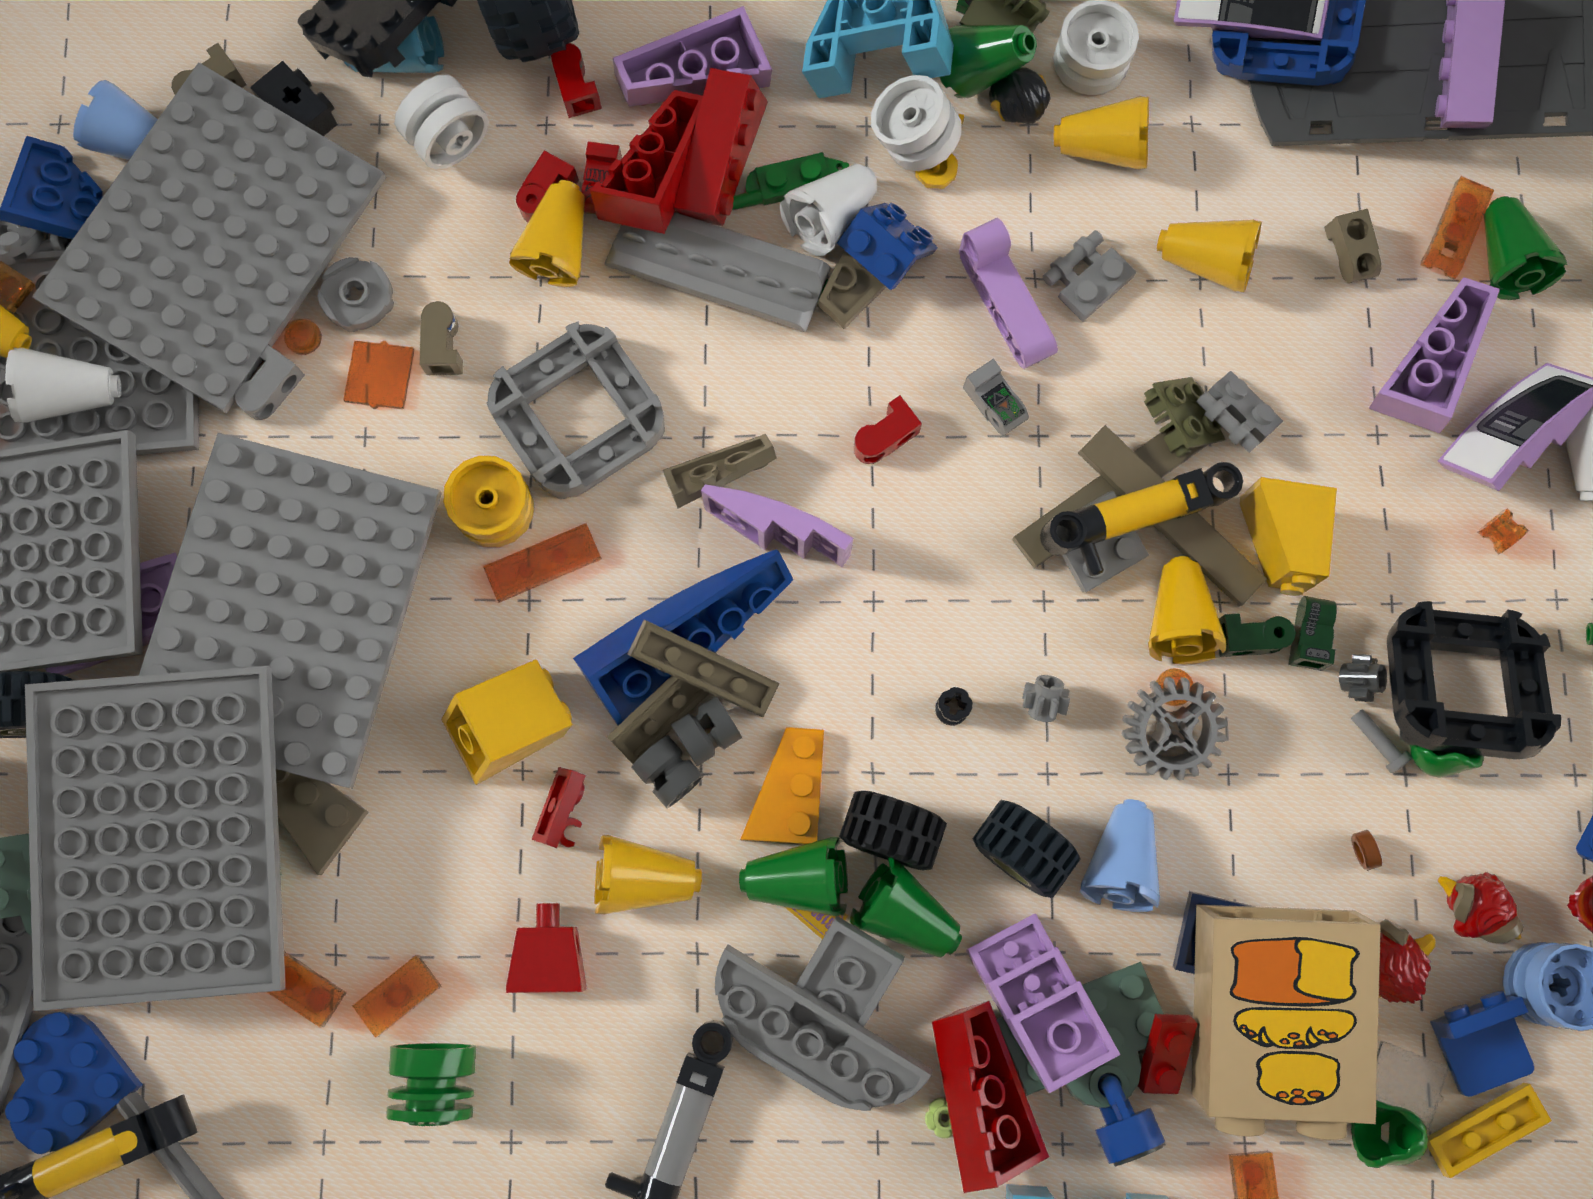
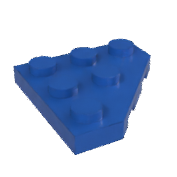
(49, 191)

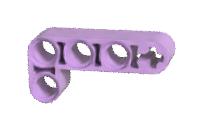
(1006, 297)

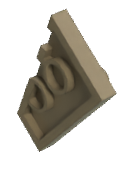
(848, 290)
(718, 468)
(316, 817)

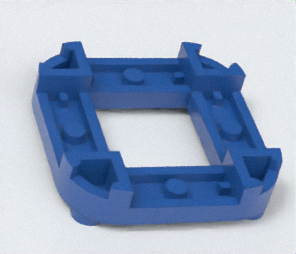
(1290, 62)

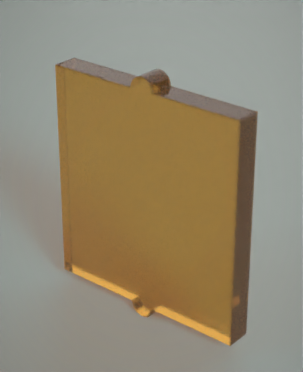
(379, 374)

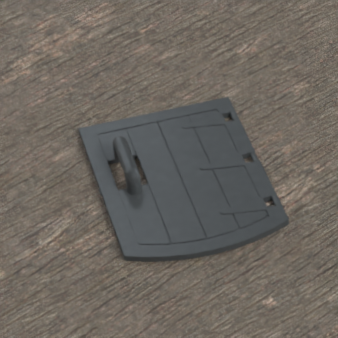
(1396, 78)

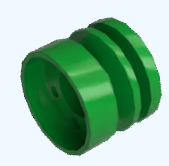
(431, 1083)

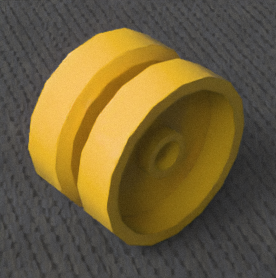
(469, 496)

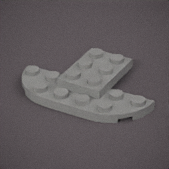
(818, 1025)

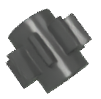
(1363, 678)

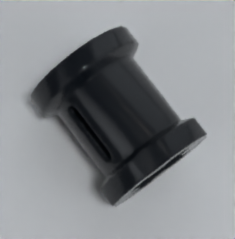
(964, 702)

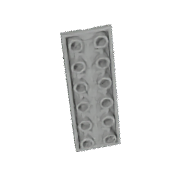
(724, 269)

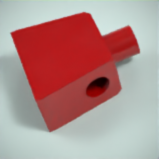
(546, 956)

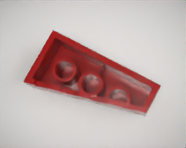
(720, 146)

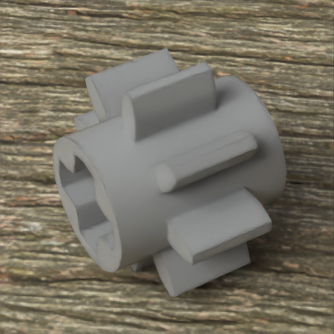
(1046, 698)

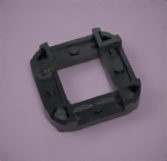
(1524, 676)

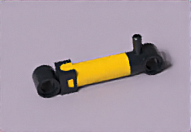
(1139, 509)
(100, 1152)

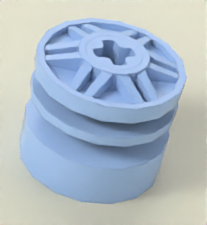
(1553, 983)

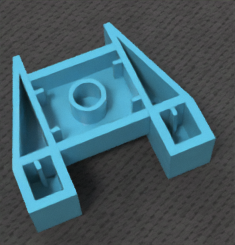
(872, 25)

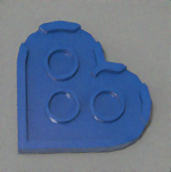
(69, 1082)

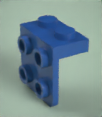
(886, 242)
(1484, 1043)

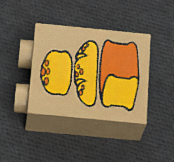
(1286, 1018)

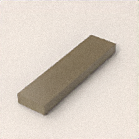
(703, 668)

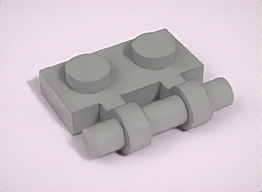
(1094, 285)
(1239, 411)

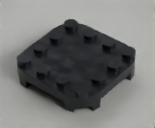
(364, 30)

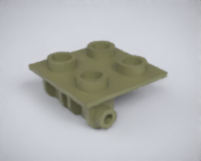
(1005, 13)
(1186, 415)

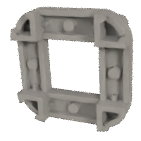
(552, 365)

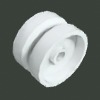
(1095, 47)
(441, 121)
(916, 123)

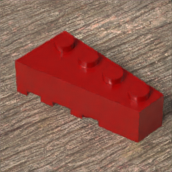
(647, 178)
(985, 1100)

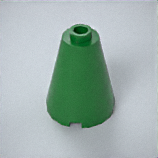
(986, 56)
(1519, 250)
(800, 878)
(905, 912)

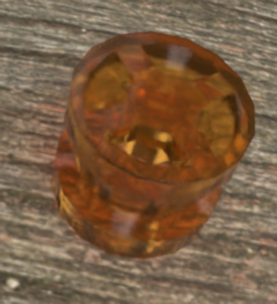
(1503, 531)

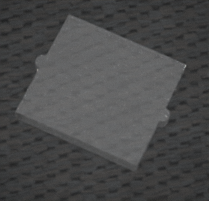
(1409, 1081)

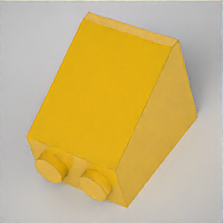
(1291, 531)
(506, 719)

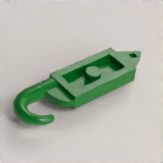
(773, 181)

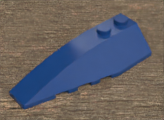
(702, 614)

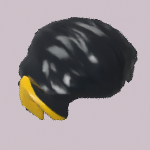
(1020, 96)

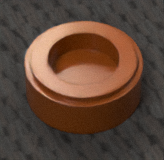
(1366, 850)

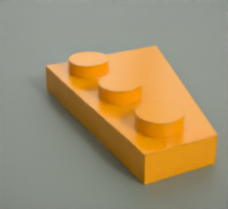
(791, 791)

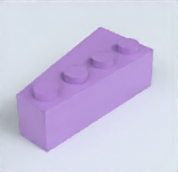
(686, 57)
(1470, 63)
(1436, 367)

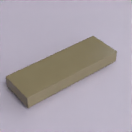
(654, 717)

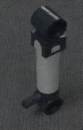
(681, 1122)

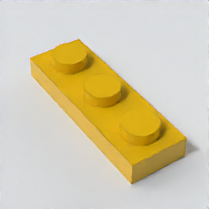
(1487, 1130)

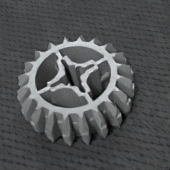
(1186, 720)

